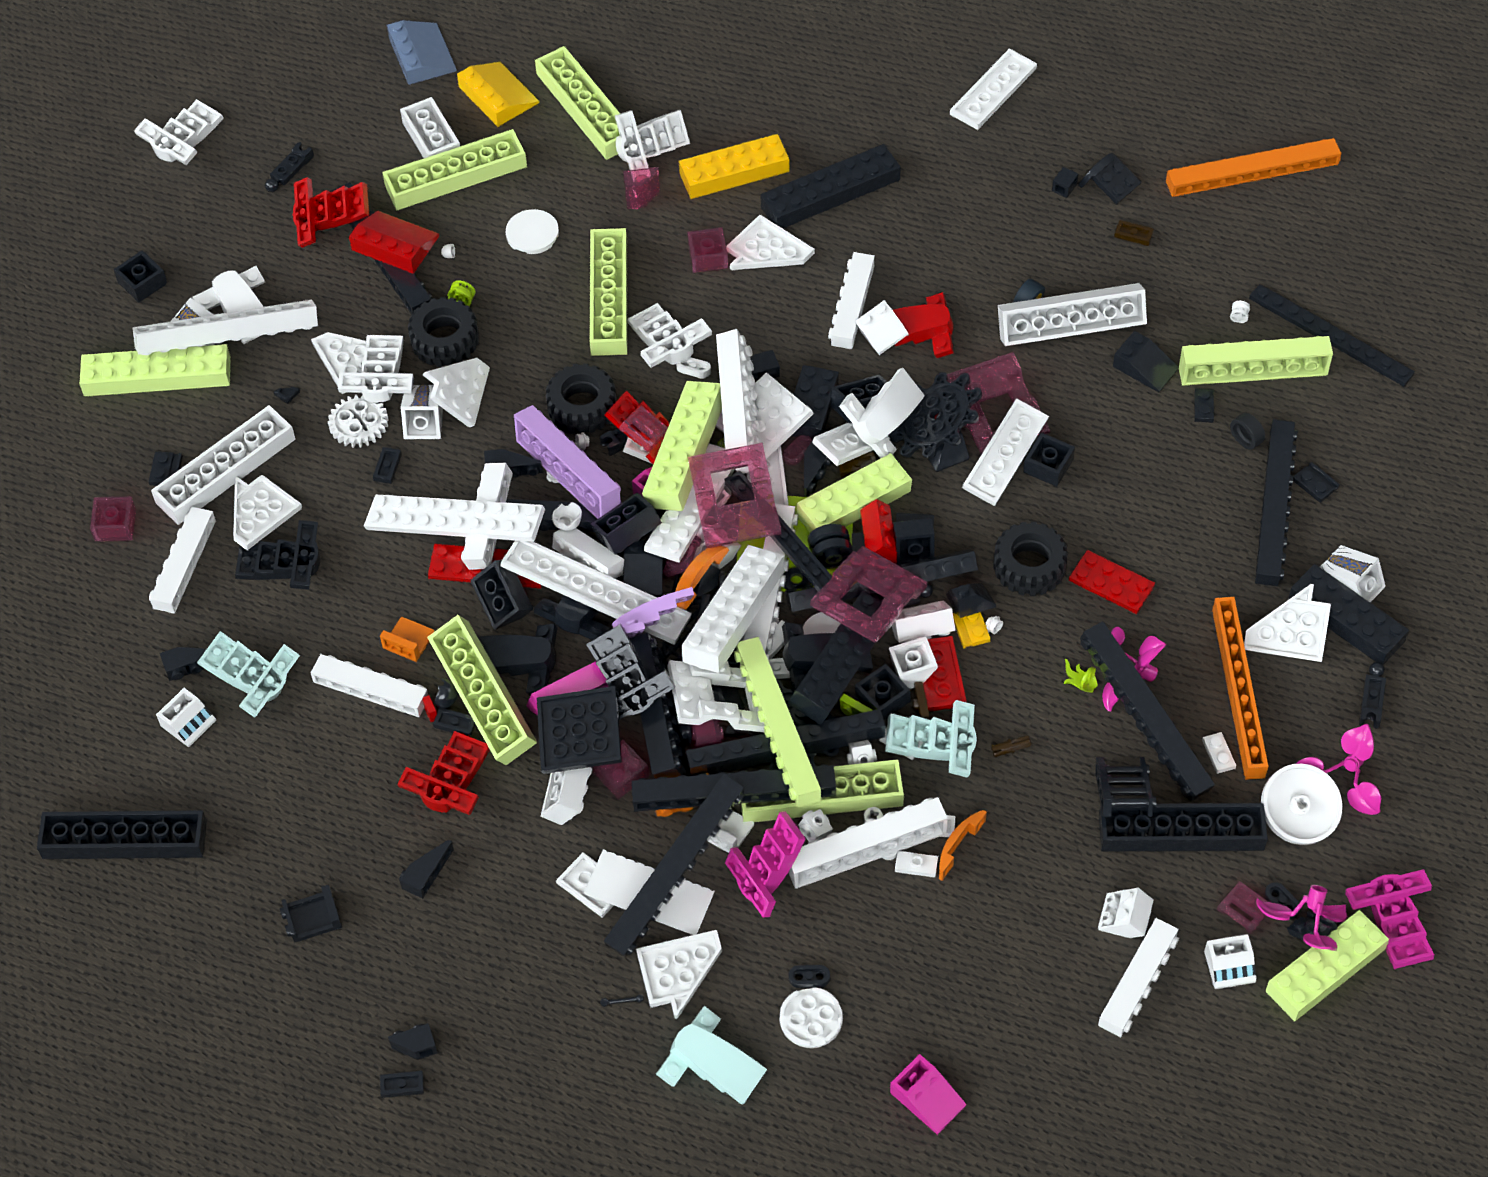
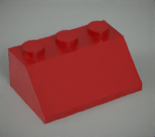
(879, 529)

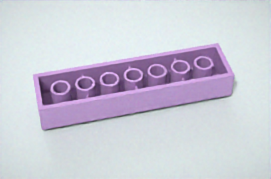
(566, 462)

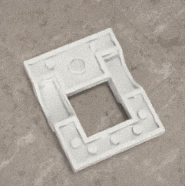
(696, 700)

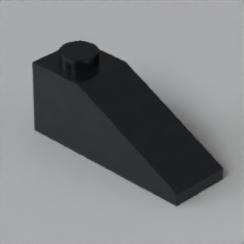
(423, 871)

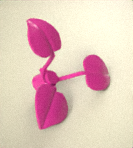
(1147, 652)
(1360, 747)
(1315, 902)

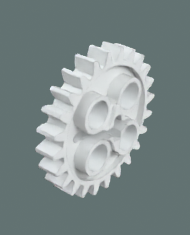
(343, 424)

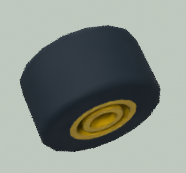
(1029, 290)

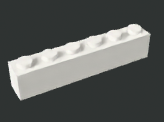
(852, 300)
(493, 488)
(182, 560)
(369, 685)
(1138, 977)

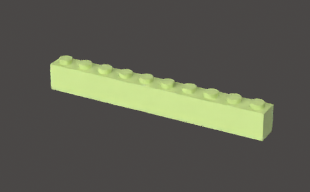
(778, 722)

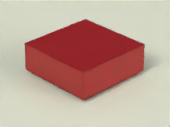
(429, 708)

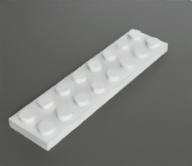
(680, 527)

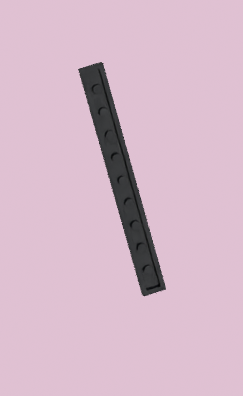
(1338, 338)
(787, 540)

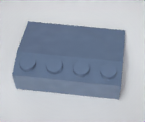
(420, 50)

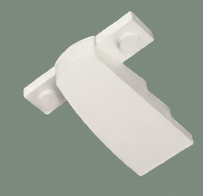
(180, 134)
(649, 138)
(233, 292)
(665, 336)
(379, 370)
(883, 411)

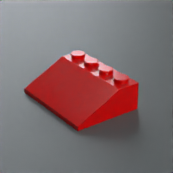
(392, 241)

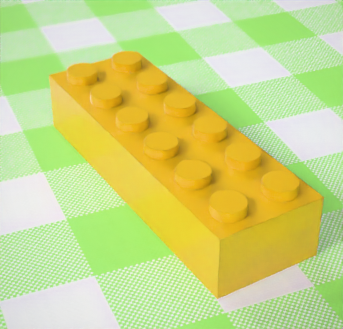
(734, 166)

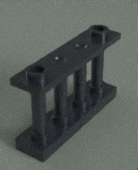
(1108, 793)

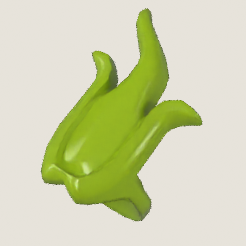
(1083, 680)

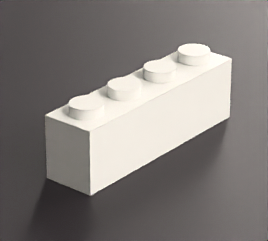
(588, 552)

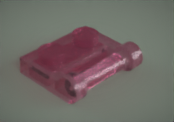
(647, 424)
(673, 568)
(1245, 900)

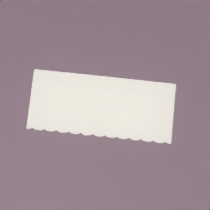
(620, 880)

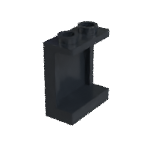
(311, 915)

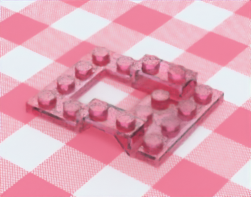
(994, 379)
(739, 520)
(879, 575)

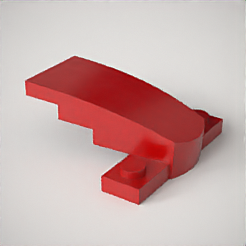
(326, 209)
(928, 322)
(626, 406)
(449, 776)

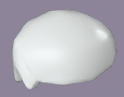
(567, 516)

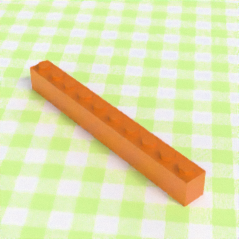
(1253, 167)
(1240, 688)

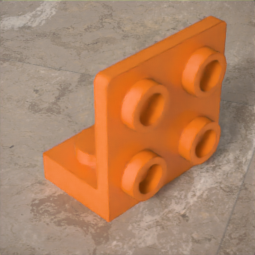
(406, 639)

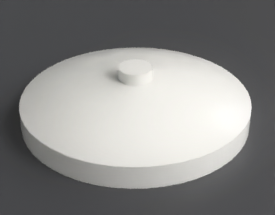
(1301, 804)

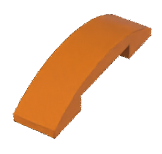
(698, 568)
(971, 825)

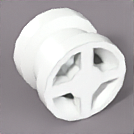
(1240, 311)

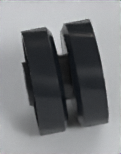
(830, 545)

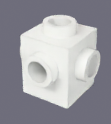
(861, 753)
(815, 825)

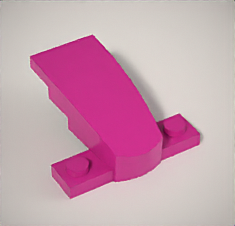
(767, 863)
(1396, 914)

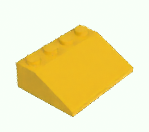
(496, 91)

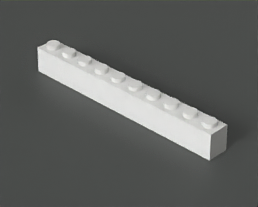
(225, 327)
(763, 623)

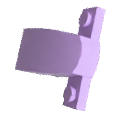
(649, 612)

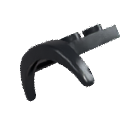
(1112, 178)

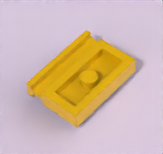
(971, 630)

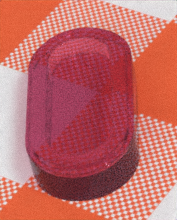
(795, 451)

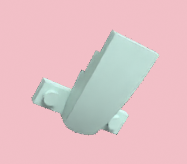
(248, 670)
(941, 738)
(711, 1059)

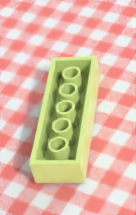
(844, 499)
(1323, 970)

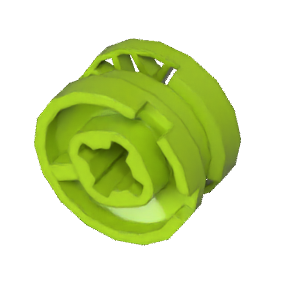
(462, 293)

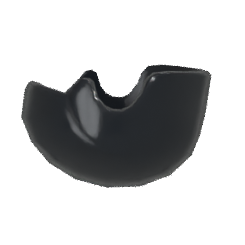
(446, 695)

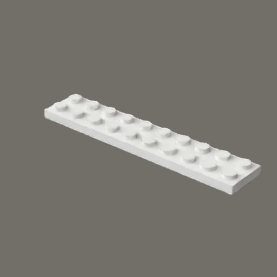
(455, 517)
(588, 586)

